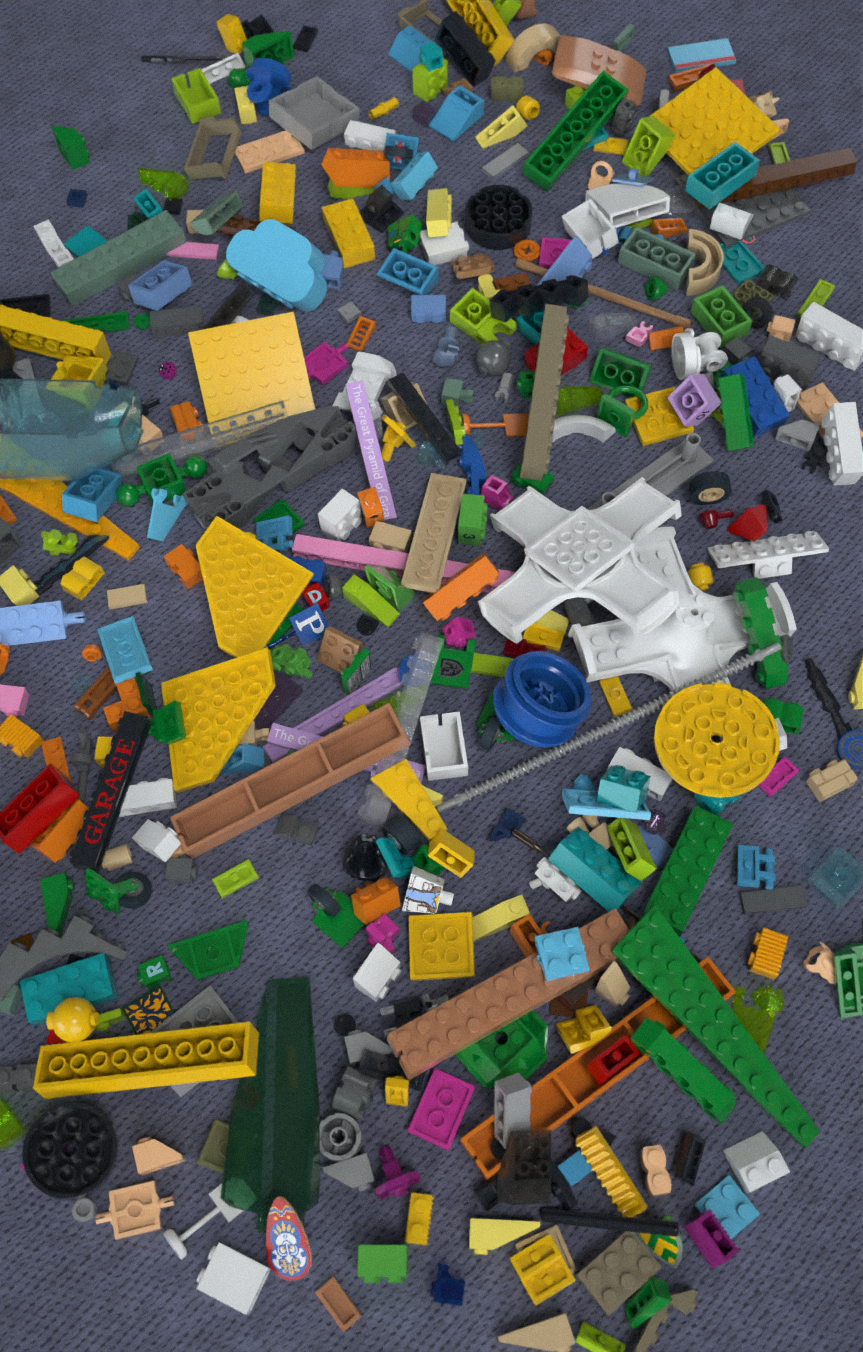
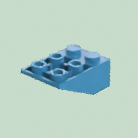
(457, 113)

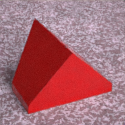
(751, 523)

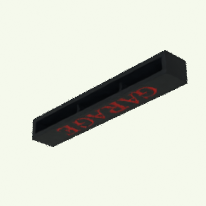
(110, 792)

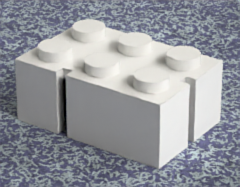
(590, 227)
(444, 746)

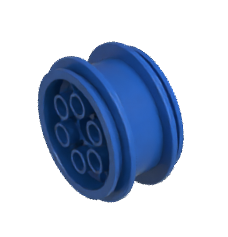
(541, 699)

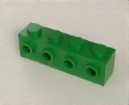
(736, 412)

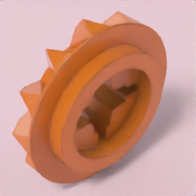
(521, 247)

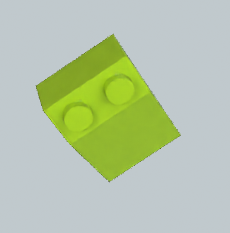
(648, 145)

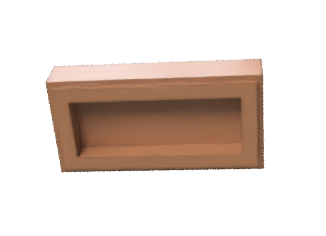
(338, 1304)

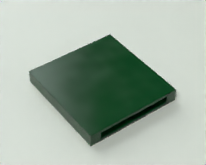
(146, 693)

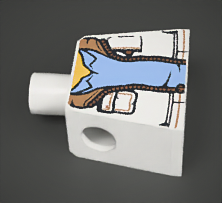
(425, 892)

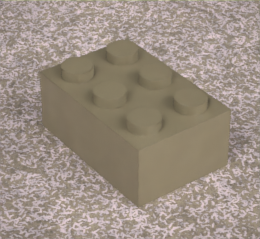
(618, 1271)

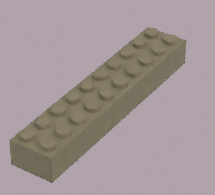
(545, 393)

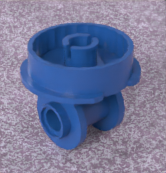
(267, 81)

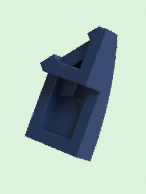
(506, 825)

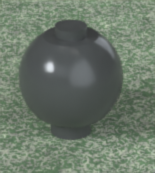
(494, 357)

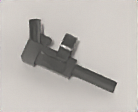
(83, 761)

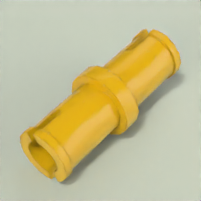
(383, 108)

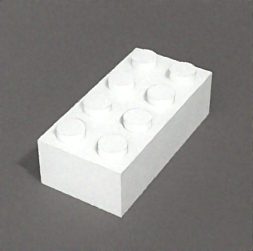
(831, 335)
(843, 443)

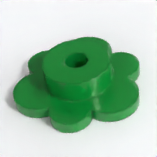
(142, 321)

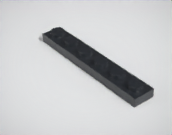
(424, 417)

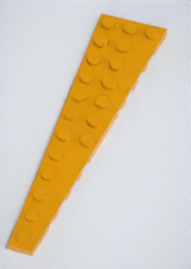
(47, 498)

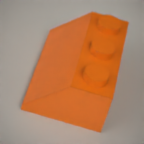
(61, 832)

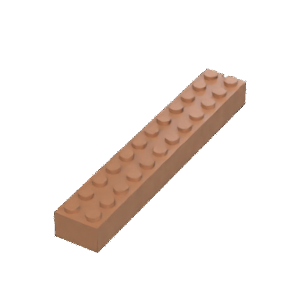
(289, 781)
(498, 1001)

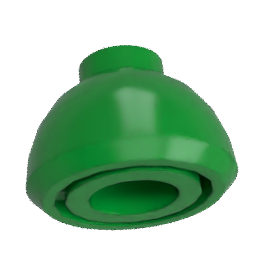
(656, 288)

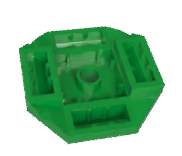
(520, 1054)

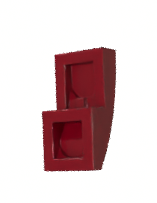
(516, 649)

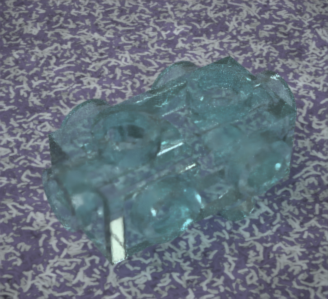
(429, 454)

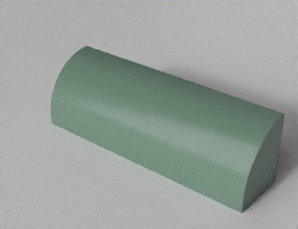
(217, 213)

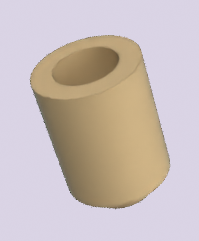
(117, 857)

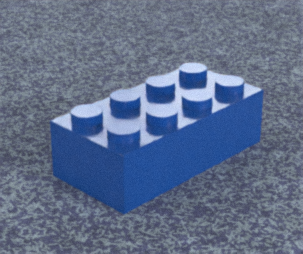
(764, 403)

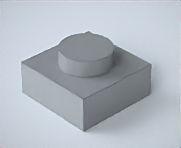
(349, 312)

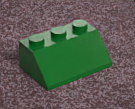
(619, 369)

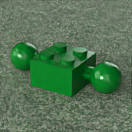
(161, 474)

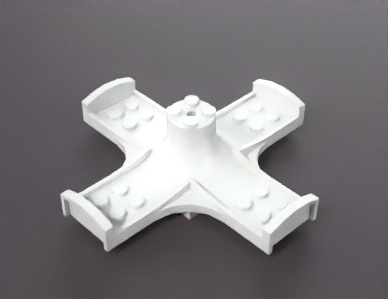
(583, 557)
(690, 642)

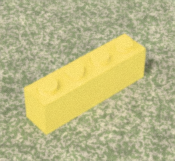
(439, 212)

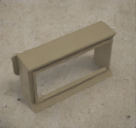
(411, 15)
(211, 127)

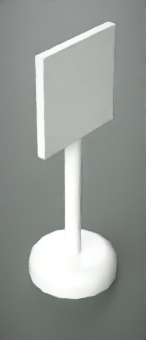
(228, 1212)

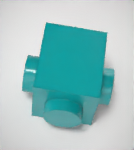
(431, 56)

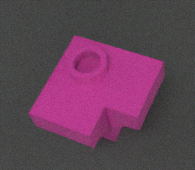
(496, 493)
(382, 932)

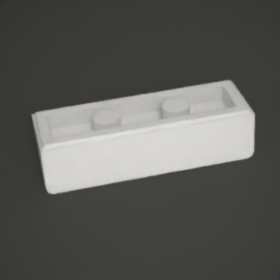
(222, 68)

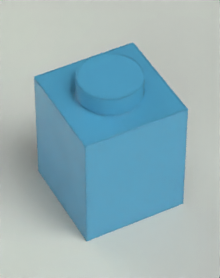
(575, 1168)

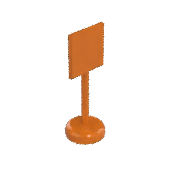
(514, 424)

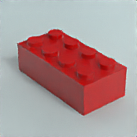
(36, 808)

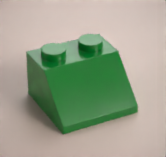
(71, 146)

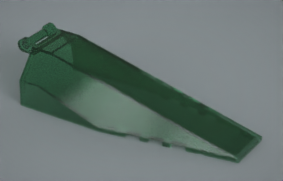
(277, 1113)

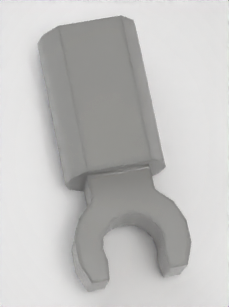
(504, 387)

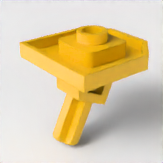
(394, 437)

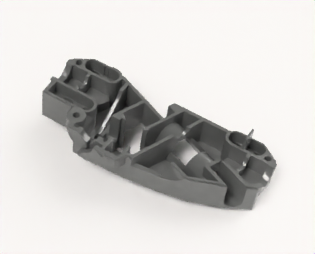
(237, 495)

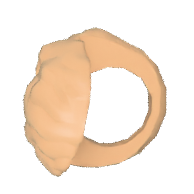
(599, 180)
(824, 963)

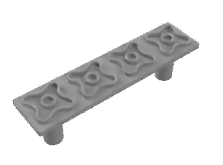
(667, 471)

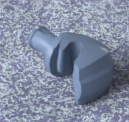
(447, 349)

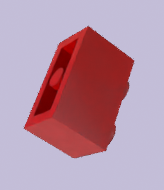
(612, 1060)

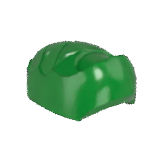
(238, 78)

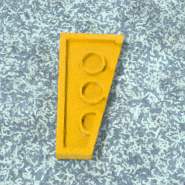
(407, 793)

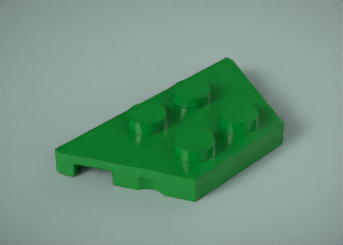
(212, 951)

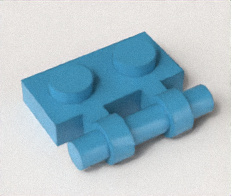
(275, 529)
(748, 867)

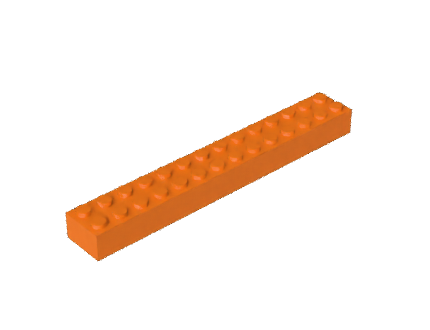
(572, 1086)

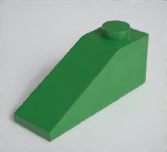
(57, 900)

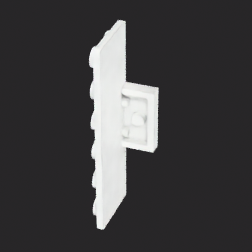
(769, 556)

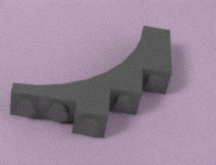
(17, 962)

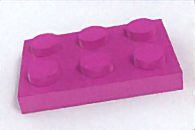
(441, 1109)

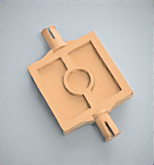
(135, 1210)

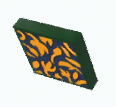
(148, 1011)

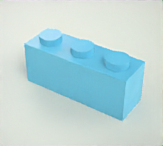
(414, 176)

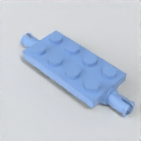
(36, 623)

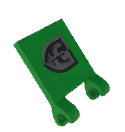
(454, 666)

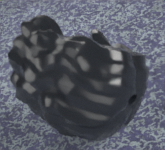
(364, 859)

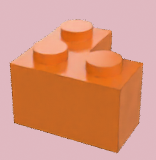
(130, 703)

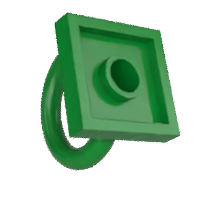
(619, 414)

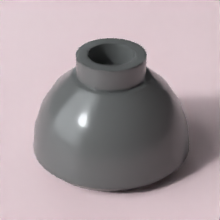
(333, 586)
(787, 644)

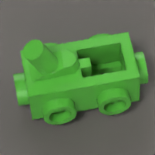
(291, 661)

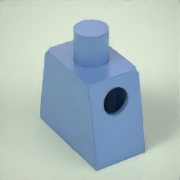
(333, 269)

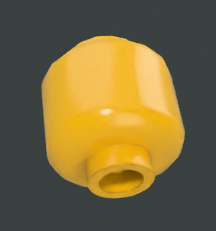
(528, 107)
(701, 576)

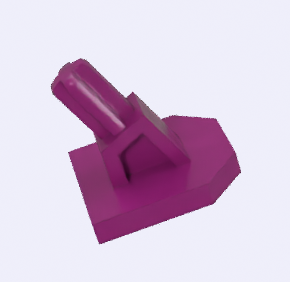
(397, 1182)

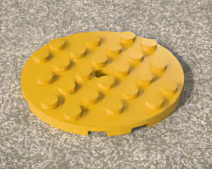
(712, 768)

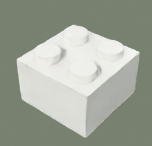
(340, 516)

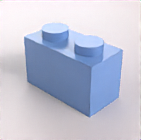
(428, 308)

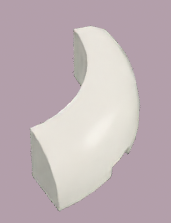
(582, 424)

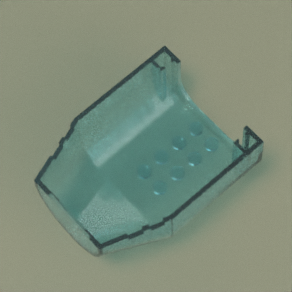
(65, 427)

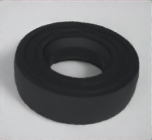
(764, 306)

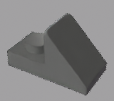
(293, 829)

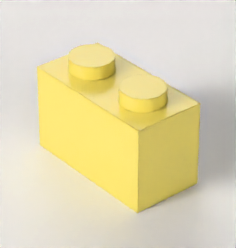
(245, 106)
(17, 587)

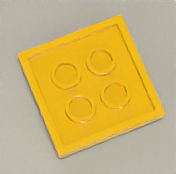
(660, 420)
(441, 946)

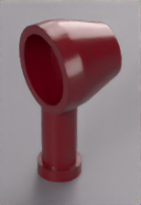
(710, 518)

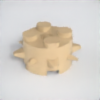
(766, 103)

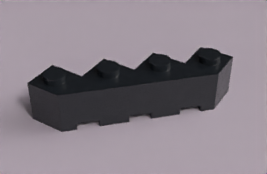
(530, 298)

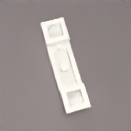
(53, 244)

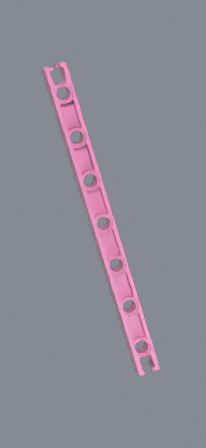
(359, 556)

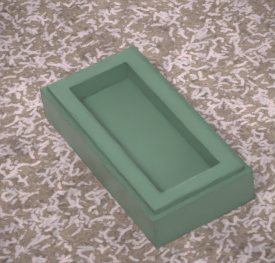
(624, 38)

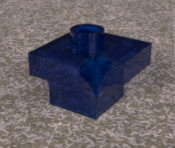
(446, 1288)

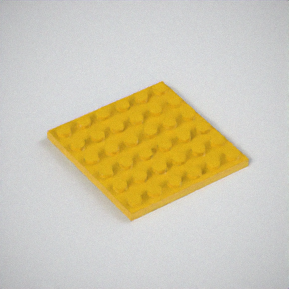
(710, 119)
(251, 366)

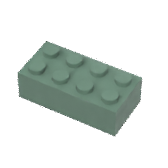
(656, 257)

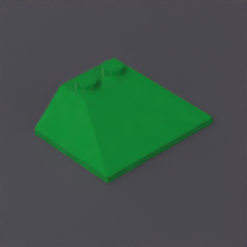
(849, 979)

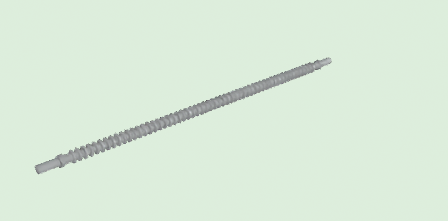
(458, 799)

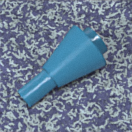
(584, 783)

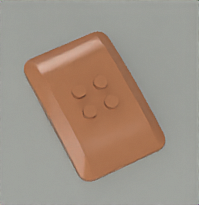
(583, 60)

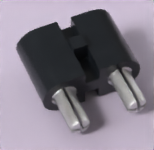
(404, 1010)

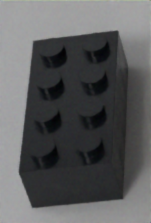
(465, 49)

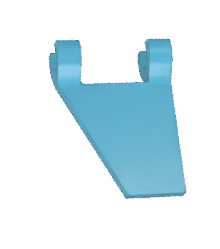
(163, 515)

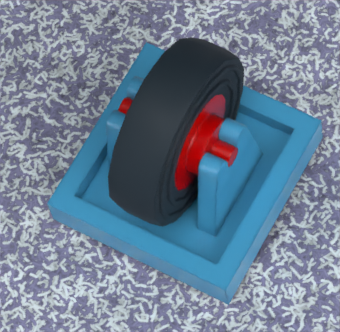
(400, 150)

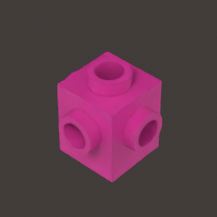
(459, 631)

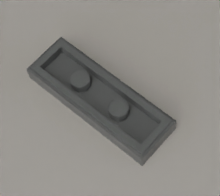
(773, 899)

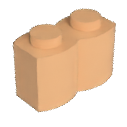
(653, 1163)

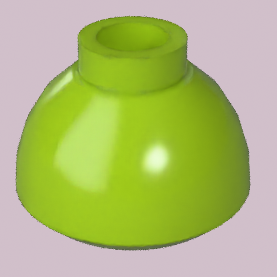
(226, 271)

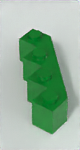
(758, 623)
(691, 1075)

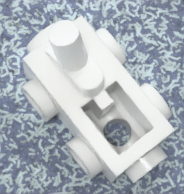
(554, 878)

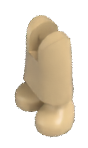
(599, 833)

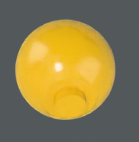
(73, 1019)

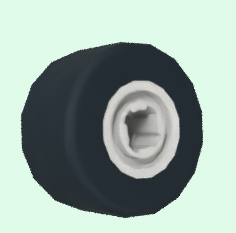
(403, 834)

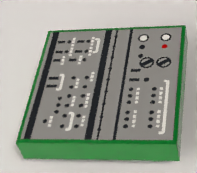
(357, 671)

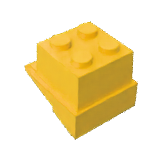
(81, 369)

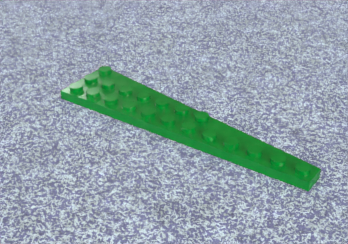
(678, 982)

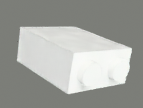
(444, 248)
(232, 1278)

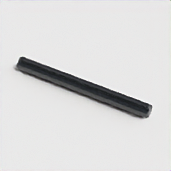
(610, 1222)

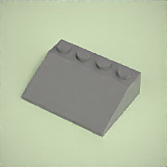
(201, 1011)

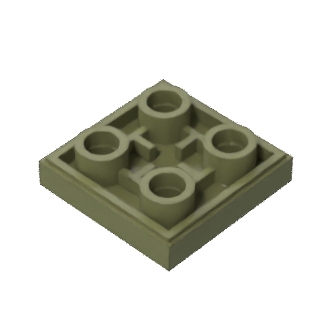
(748, 290)

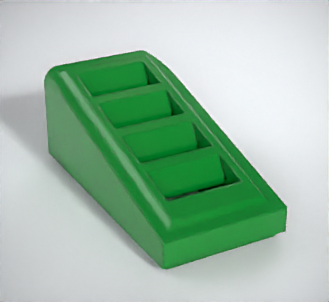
(654, 1296)

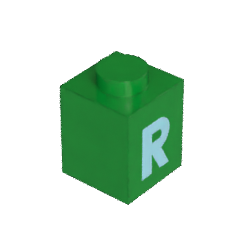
(154, 972)

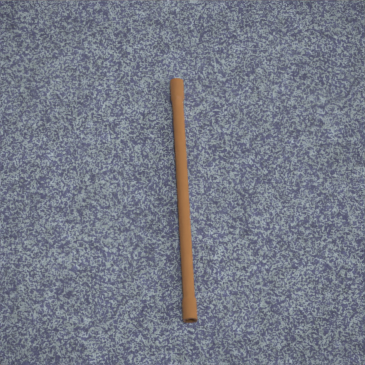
(624, 301)

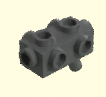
(623, 116)

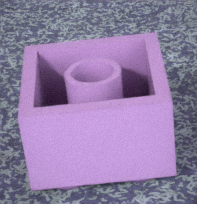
(694, 399)

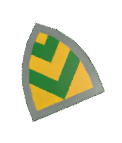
(665, 1248)

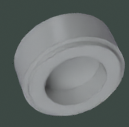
(84, 1209)

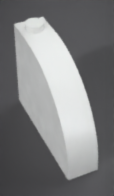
(628, 202)

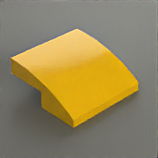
(584, 1029)
(542, 1270)

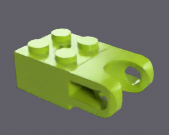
(474, 318)

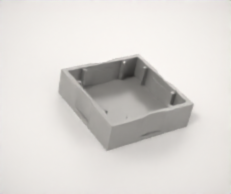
(313, 112)

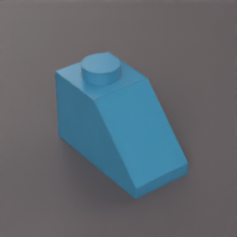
(244, 759)

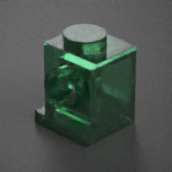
(135, 219)

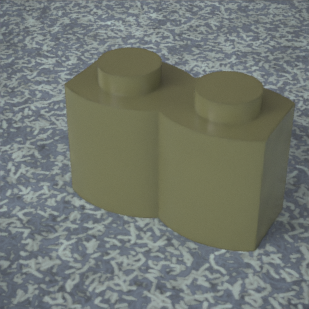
(506, 89)

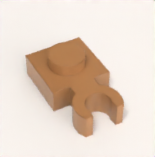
(463, 82)

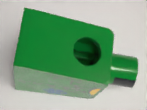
(404, 233)

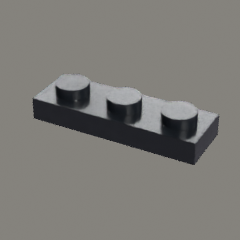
(385, 1066)

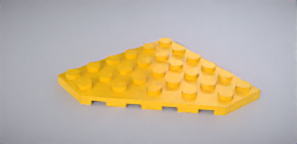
(246, 587)
(216, 714)

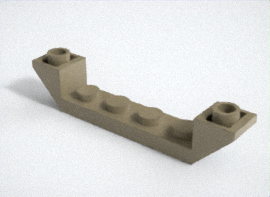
(681, 1301)

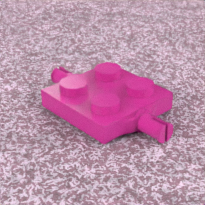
(325, 362)

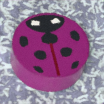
(167, 370)

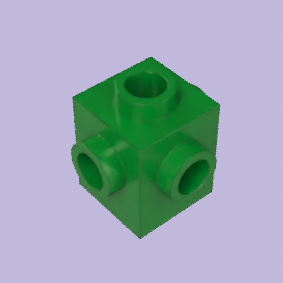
(525, 383)

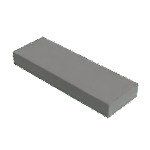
(505, 161)

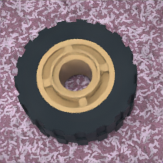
(710, 488)

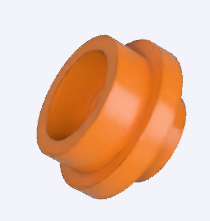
(91, 652)

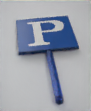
(308, 626)

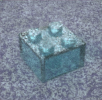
(838, 878)

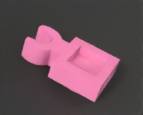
(639, 336)

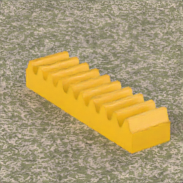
(611, 1172)

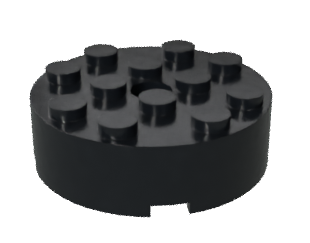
(498, 217)
(76, 1175)

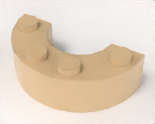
(530, 43)
(711, 258)

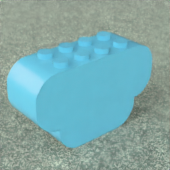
(280, 264)

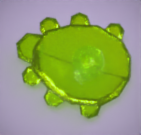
(763, 996)

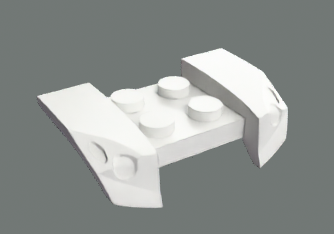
(374, 373)

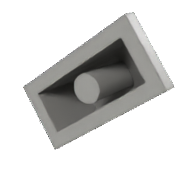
(798, 434)
(359, 1041)
(353, 1172)

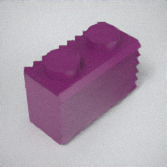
(711, 1238)

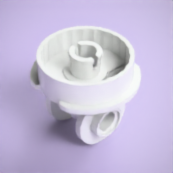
(696, 353)

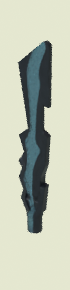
(64, 566)

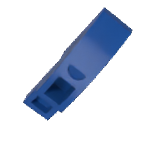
(472, 465)

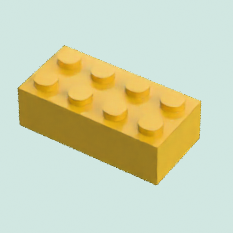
(277, 192)
(348, 233)

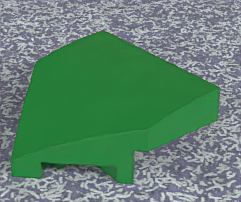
(168, 723)

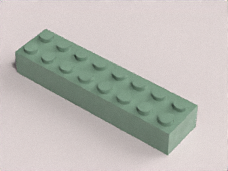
(118, 258)

